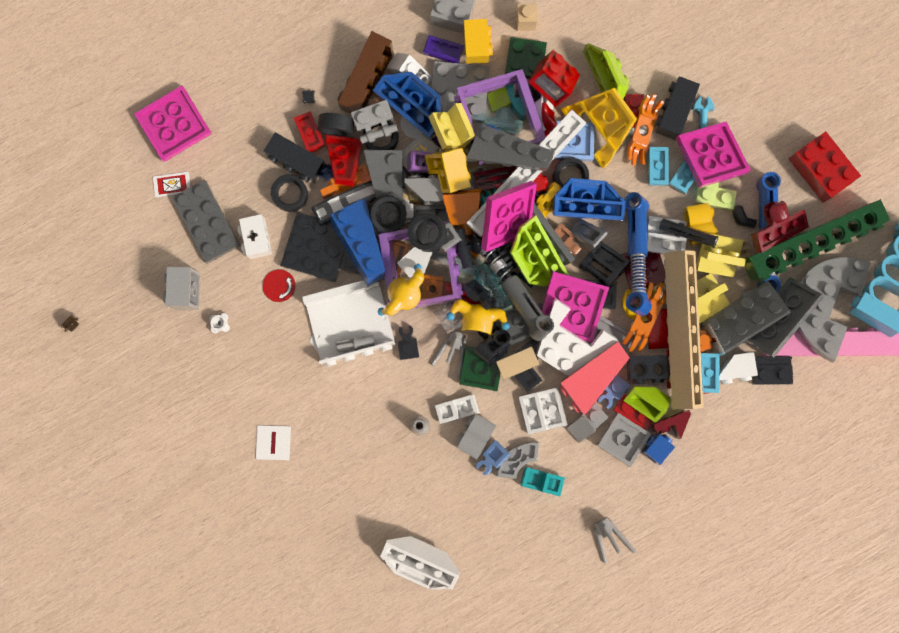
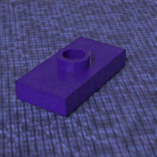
(443, 49)

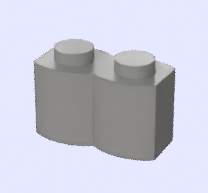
(476, 436)

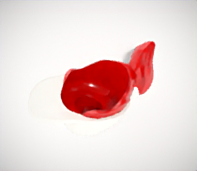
(546, 115)

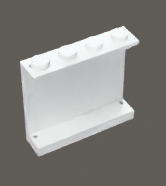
(348, 313)

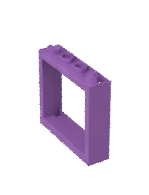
(517, 78)
(390, 267)

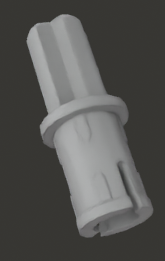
(355, 343)

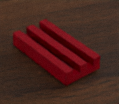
(491, 172)

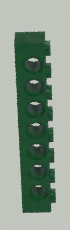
(874, 214)

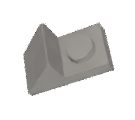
(588, 234)
(587, 423)

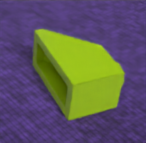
(648, 401)

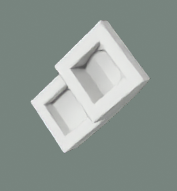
(457, 409)

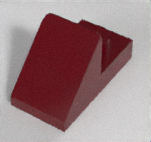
(677, 422)

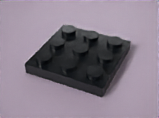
(313, 248)

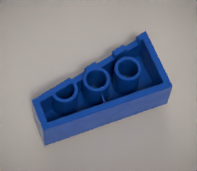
(359, 239)

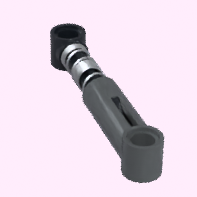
(516, 292)

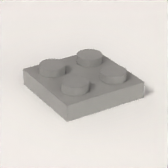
(623, 439)

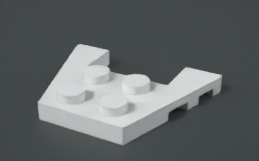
(567, 350)

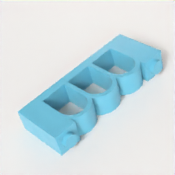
(871, 309)

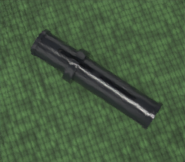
(689, 233)

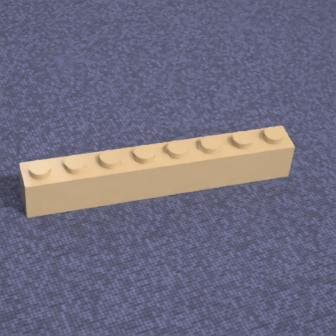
(683, 330)

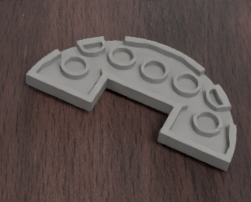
(828, 279)

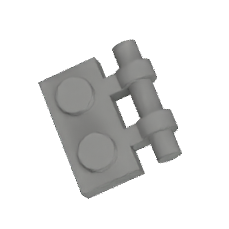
(372, 116)

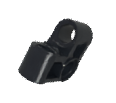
(490, 348)

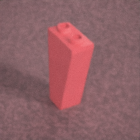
(593, 378)

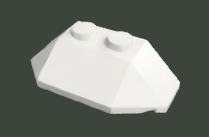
(420, 563)

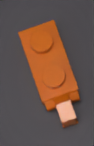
(334, 189)

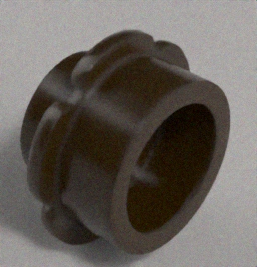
(70, 323)

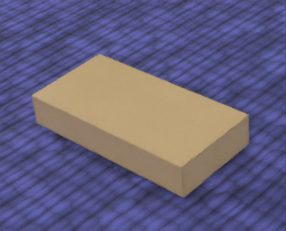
(517, 363)

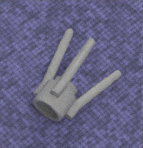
(455, 341)
(604, 528)

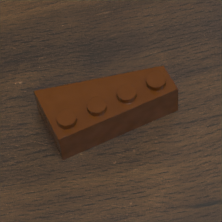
(366, 73)

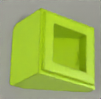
(498, 99)

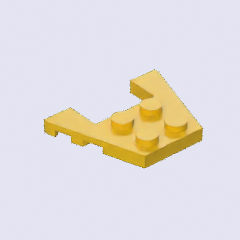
(611, 119)

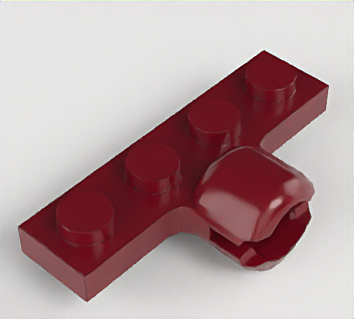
(779, 226)

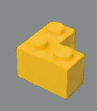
(477, 41)
(451, 169)

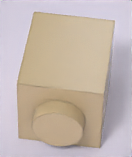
(526, 17)

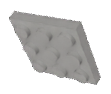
(450, 76)

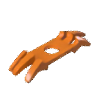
(647, 118)
(641, 328)

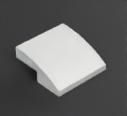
(662, 241)
(543, 410)

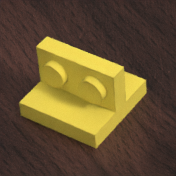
(452, 128)
(722, 258)
(710, 297)

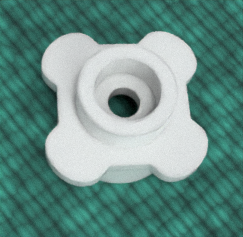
(219, 318)

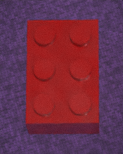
(824, 167)

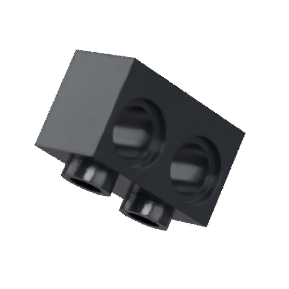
(647, 364)

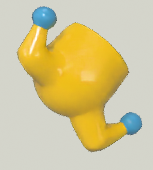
(403, 293)
(476, 317)

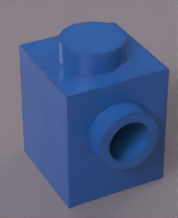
(658, 448)

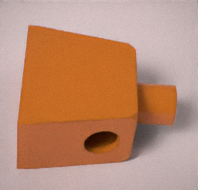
(462, 206)

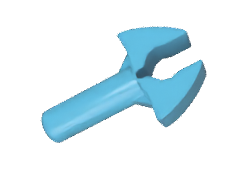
(703, 111)

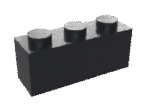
(676, 107)
(294, 158)

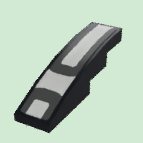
(324, 209)

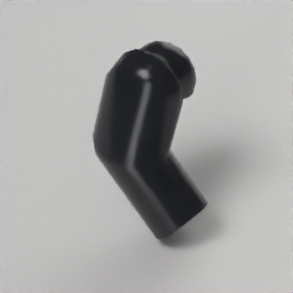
(741, 218)

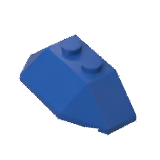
(410, 98)
(588, 201)

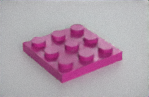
(173, 123)
(713, 154)
(506, 213)
(583, 298)

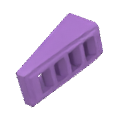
(411, 162)

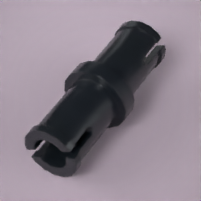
(464, 250)

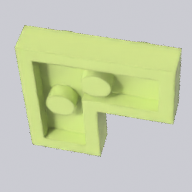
(716, 197)

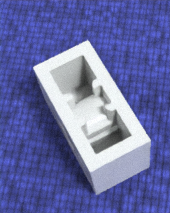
(261, 245)

